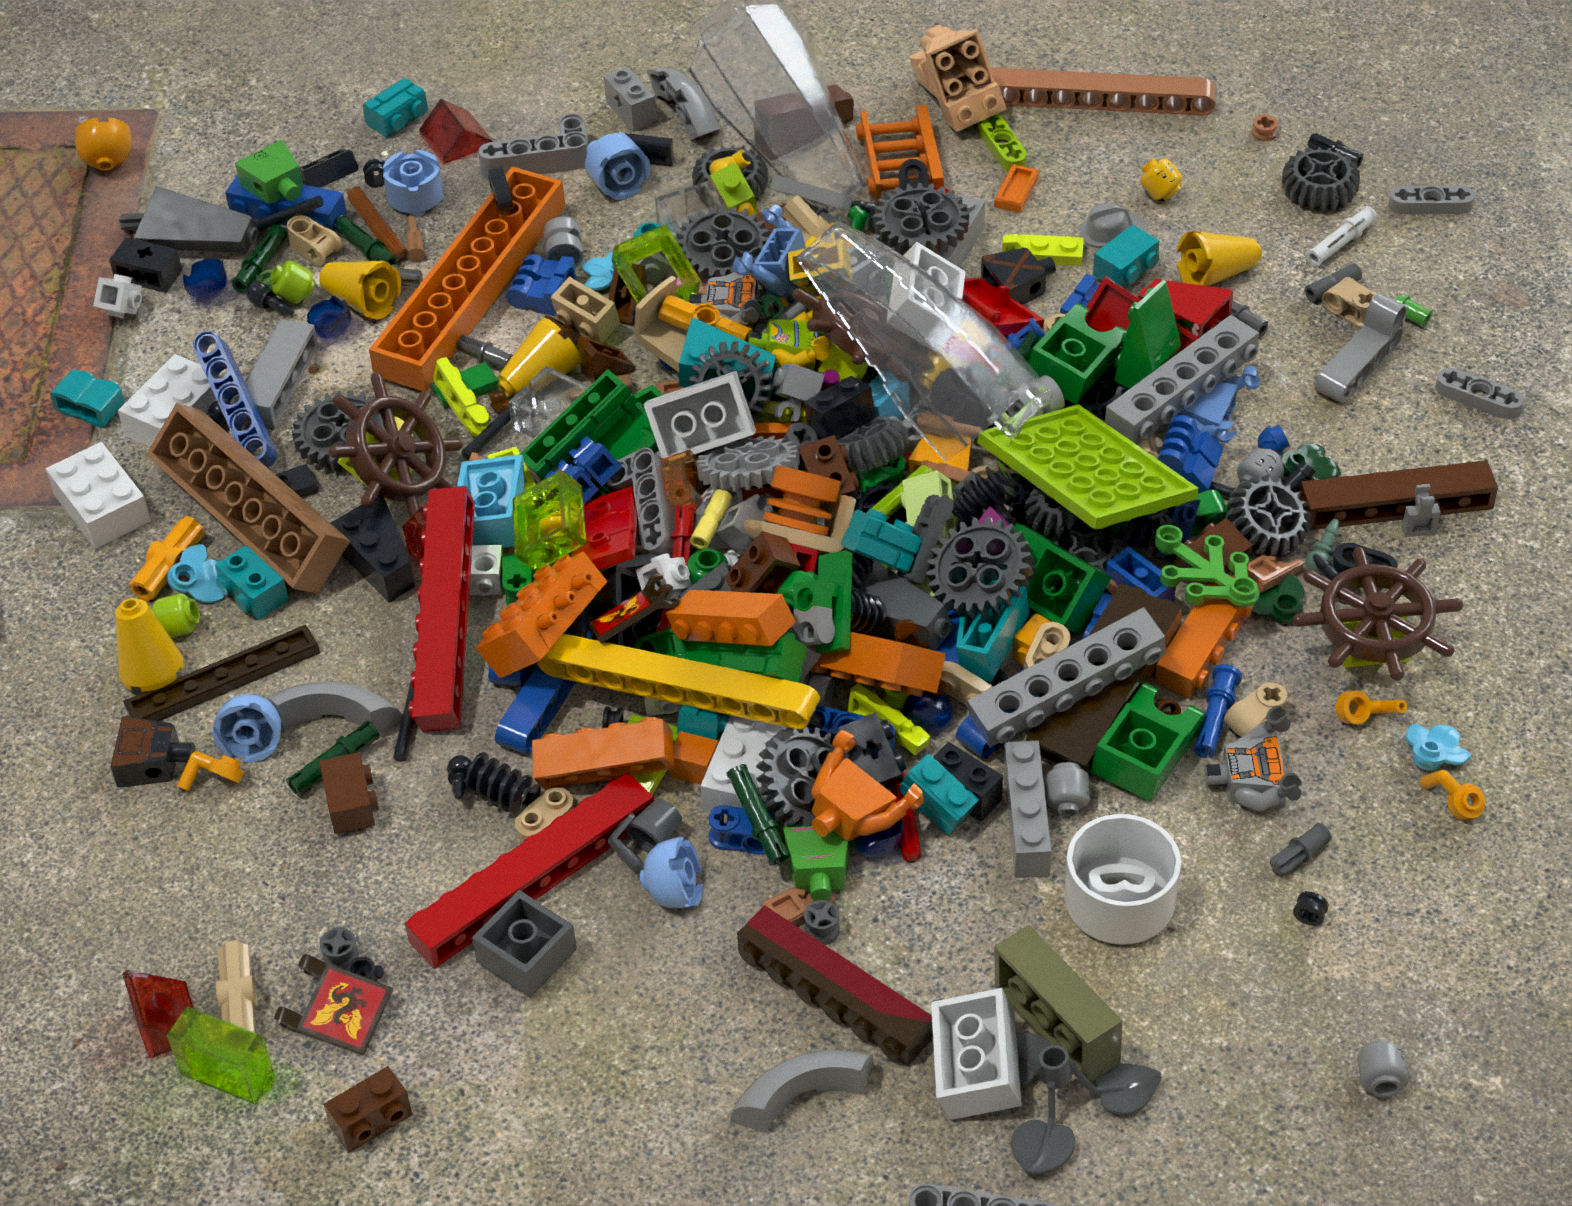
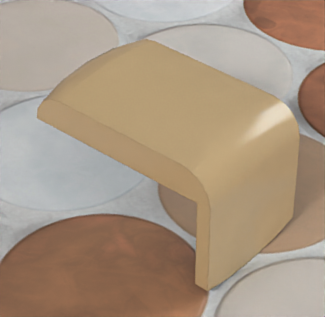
(656, 335)
(825, 544)

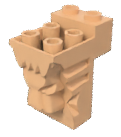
(959, 75)

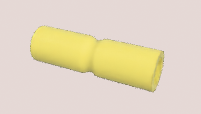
(712, 516)

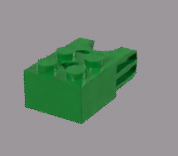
(1075, 353)
(1062, 584)
(1145, 744)

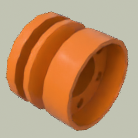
(801, 499)

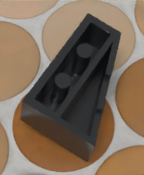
(377, 549)

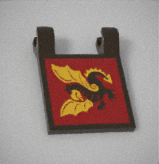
(633, 609)
(341, 1008)

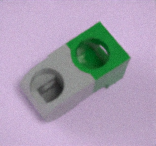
(814, 611)

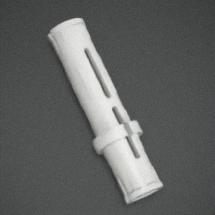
(1362, 220)

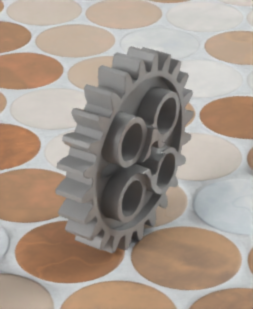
(746, 462)

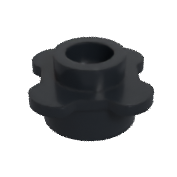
(366, 967)

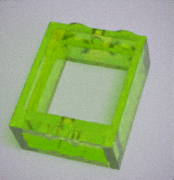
(646, 245)
(529, 508)
(222, 1055)

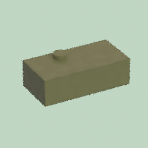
(1058, 1002)

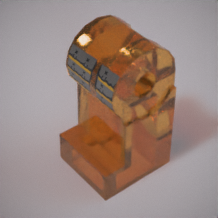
(679, 479)

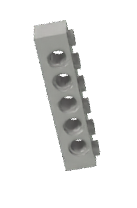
(1183, 379)
(1076, 662)

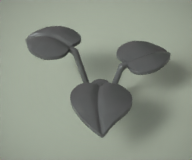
(1046, 1146)

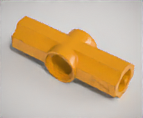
(679, 313)
(163, 556)

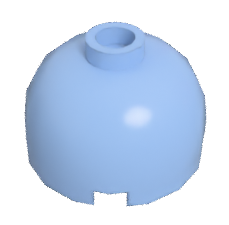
(247, 728)
(671, 874)

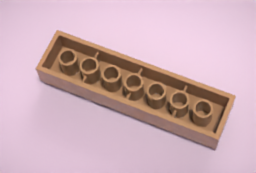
(248, 498)

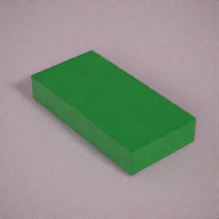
(477, 378)

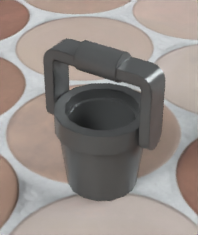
(646, 830)

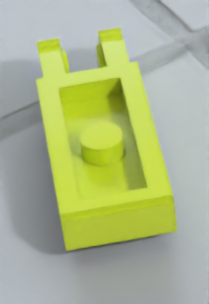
(460, 399)

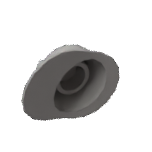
(1107, 222)

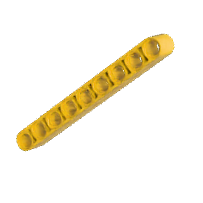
(681, 681)

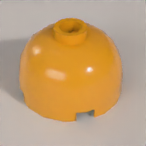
(103, 143)

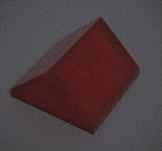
(452, 132)
(156, 1007)

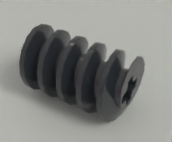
(983, 494)
(866, 613)
(500, 784)

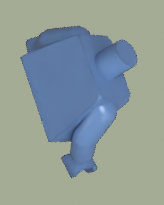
(772, 263)
(1216, 407)

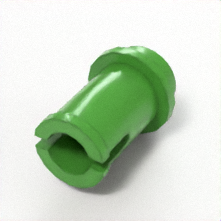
(1415, 311)

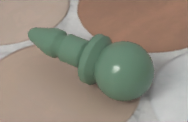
(1323, 548)

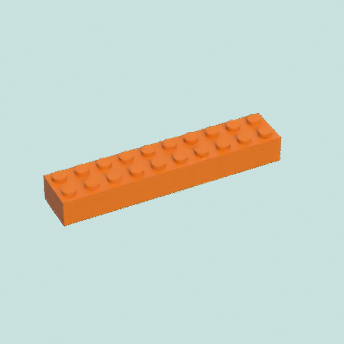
(466, 280)

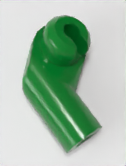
(858, 218)

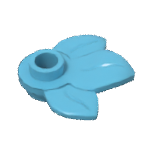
(600, 272)
(201, 575)
(1436, 746)

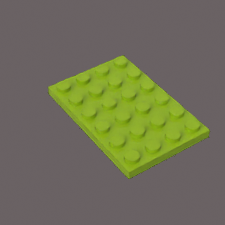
(1089, 467)

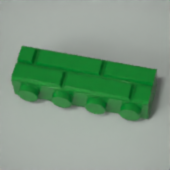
(587, 416)
(777, 661)

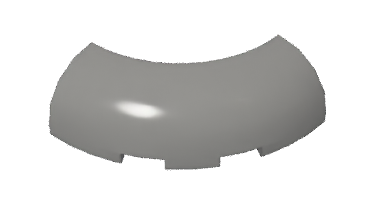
(691, 103)
(319, 699)
(810, 1071)

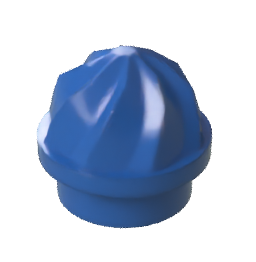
(1273, 439)

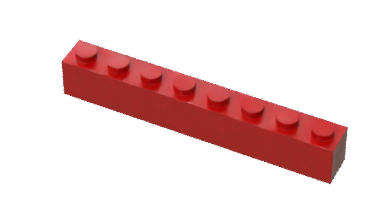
(443, 610)
(531, 867)

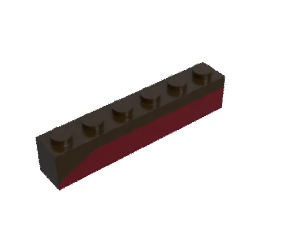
(835, 985)

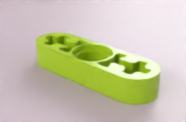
(1002, 151)

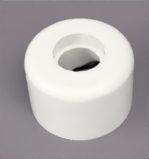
(1148, 875)

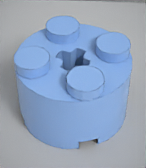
(617, 165)
(413, 182)

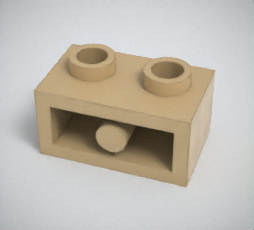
(585, 310)

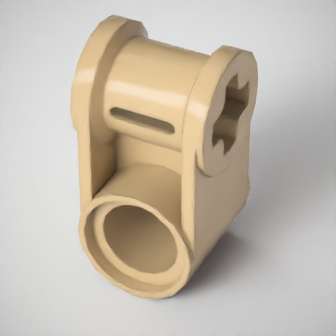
(312, 239)
(1349, 301)
(1253, 709)

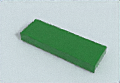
(838, 569)

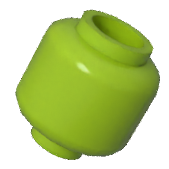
(292, 282)
(177, 614)

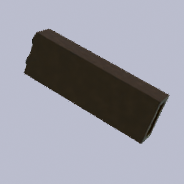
(1077, 731)

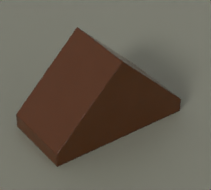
(621, 295)
(599, 357)

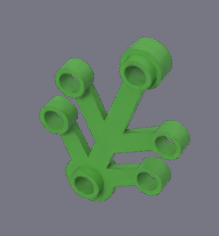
(1239, 591)

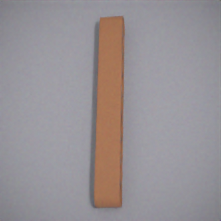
(1106, 91)

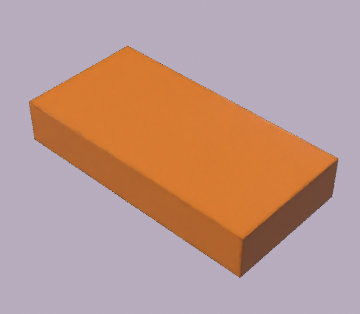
(1016, 188)

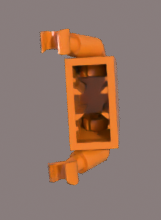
(852, 800)

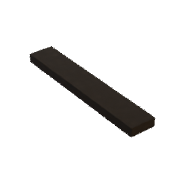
(224, 675)

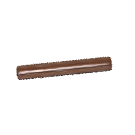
(375, 222)

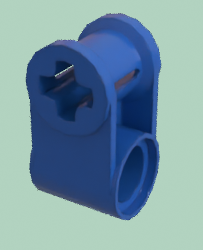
(736, 830)

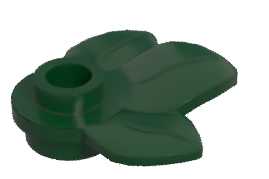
(1314, 456)
(1281, 601)

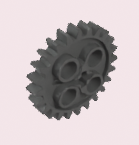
(939, 212)
(718, 237)
(325, 427)
(980, 567)
(790, 770)

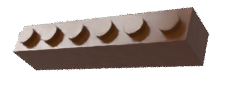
(1386, 494)

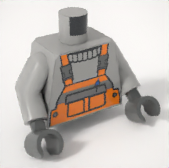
(733, 296)
(1255, 767)

